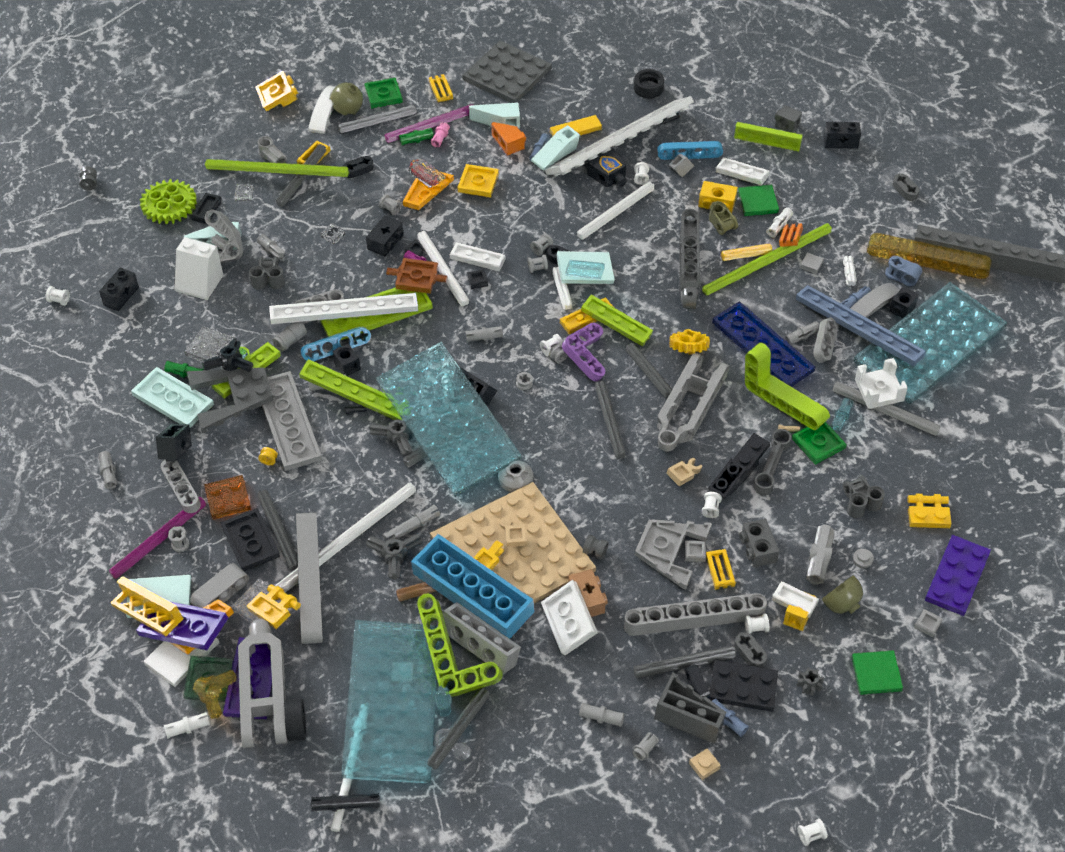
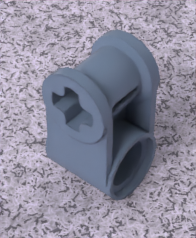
(904, 272)

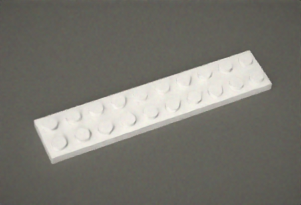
(618, 137)

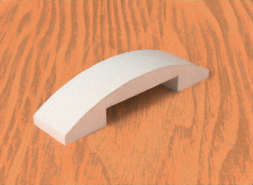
(322, 111)

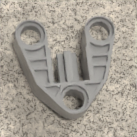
(227, 229)

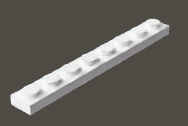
(343, 308)

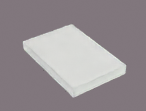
(569, 617)
(172, 662)

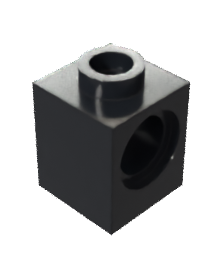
(903, 302)
(346, 360)

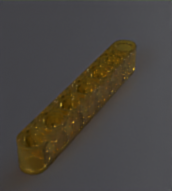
(930, 255)

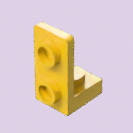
(796, 617)

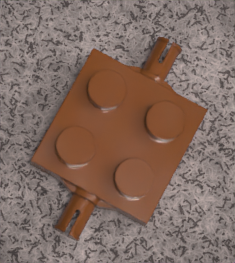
(416, 275)

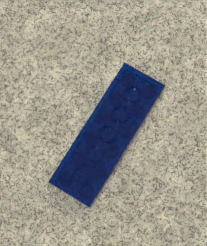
(749, 330)

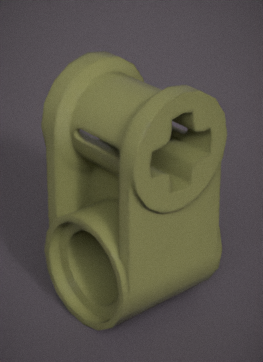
(722, 218)

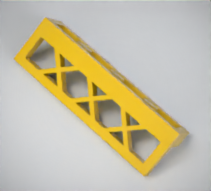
(151, 604)

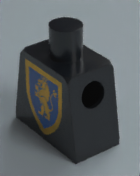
(608, 169)

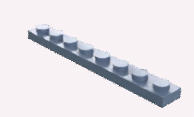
(861, 325)

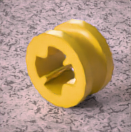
(268, 456)

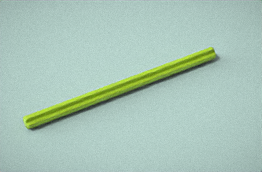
(283, 168)
(765, 260)

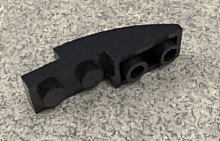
(740, 467)

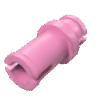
(440, 133)

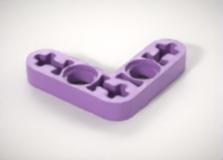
(595, 370)

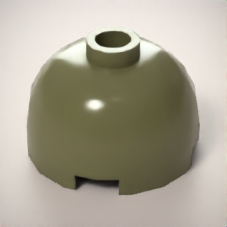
(346, 98)
(845, 596)

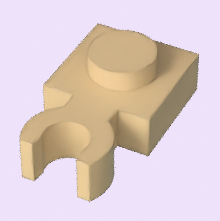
(682, 472)

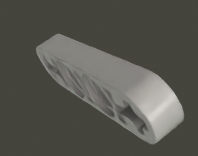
(179, 485)

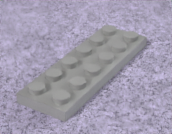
(290, 424)

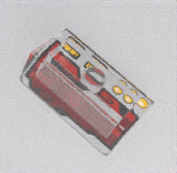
(425, 172)

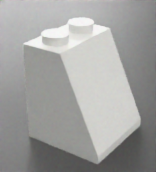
(197, 268)

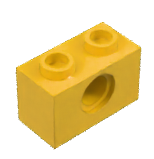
(715, 192)

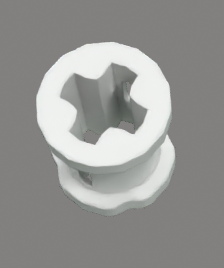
(641, 170)
(57, 295)
(549, 345)
(711, 505)
(758, 623)
(812, 832)

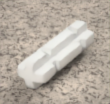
(849, 271)

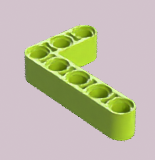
(779, 394)
(446, 653)

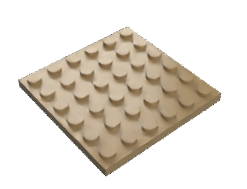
(550, 548)

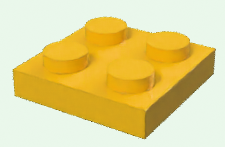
(478, 180)

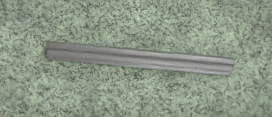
(889, 410)

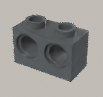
(762, 542)

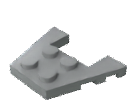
(662, 543)

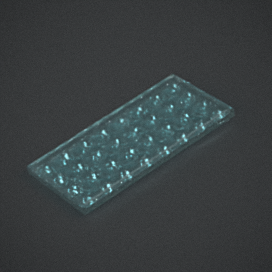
(947, 328)
(448, 419)
(390, 704)

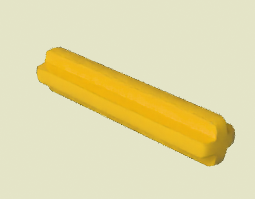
(745, 252)

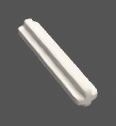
(562, 290)

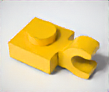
(490, 557)

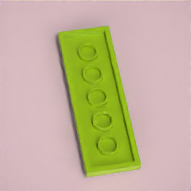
(370, 322)

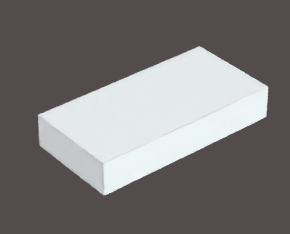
(789, 595)

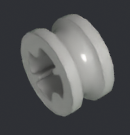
(558, 354)
(521, 385)

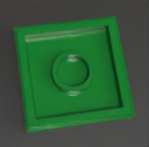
(383, 93)
(758, 200)
(819, 443)
(877, 672)

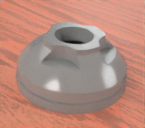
(513, 482)

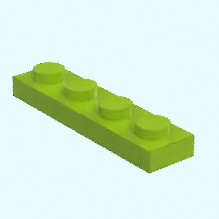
(768, 136)
(616, 320)
(260, 358)

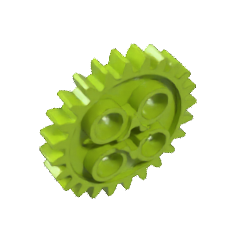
(168, 201)

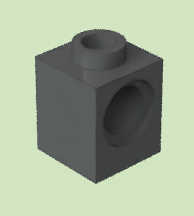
(788, 119)

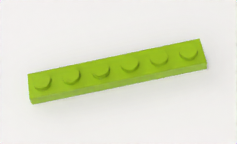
(348, 388)

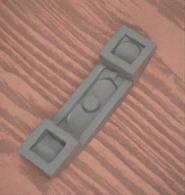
(875, 299)

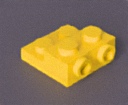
(276, 91)

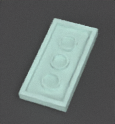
(172, 397)

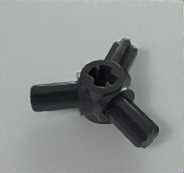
(228, 358)

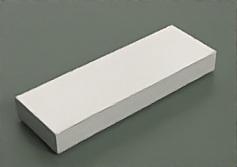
(742, 171)
(477, 256)

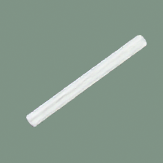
(615, 210)
(443, 269)

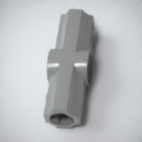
(820, 554)

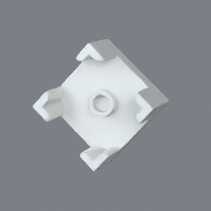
(880, 386)

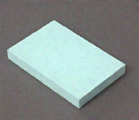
(601, 257)
(170, 588)

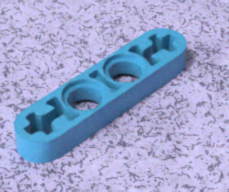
(690, 147)
(335, 341)

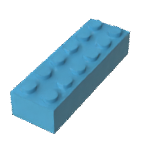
(472, 586)

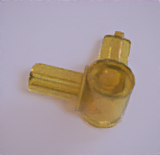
(215, 685)

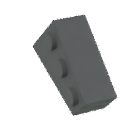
(689, 711)

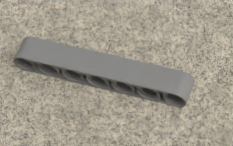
(309, 578)
(684, 612)

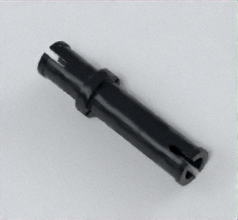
(345, 802)

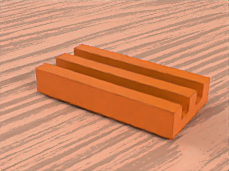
(787, 235)

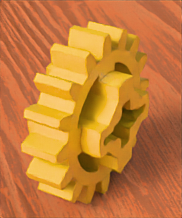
(689, 341)

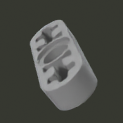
(823, 349)

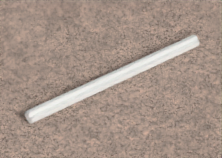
(353, 532)

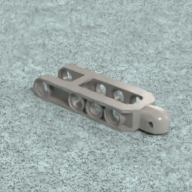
(689, 382)
(249, 708)

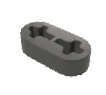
(905, 187)
(752, 650)

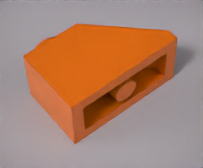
(508, 137)

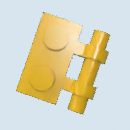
(929, 516)
(268, 609)

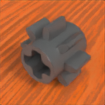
(810, 681)

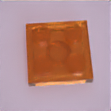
(227, 497)

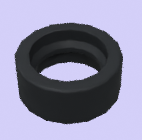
(649, 91)
(295, 719)

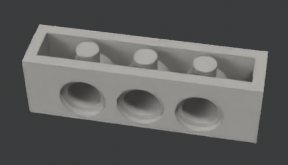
(480, 637)

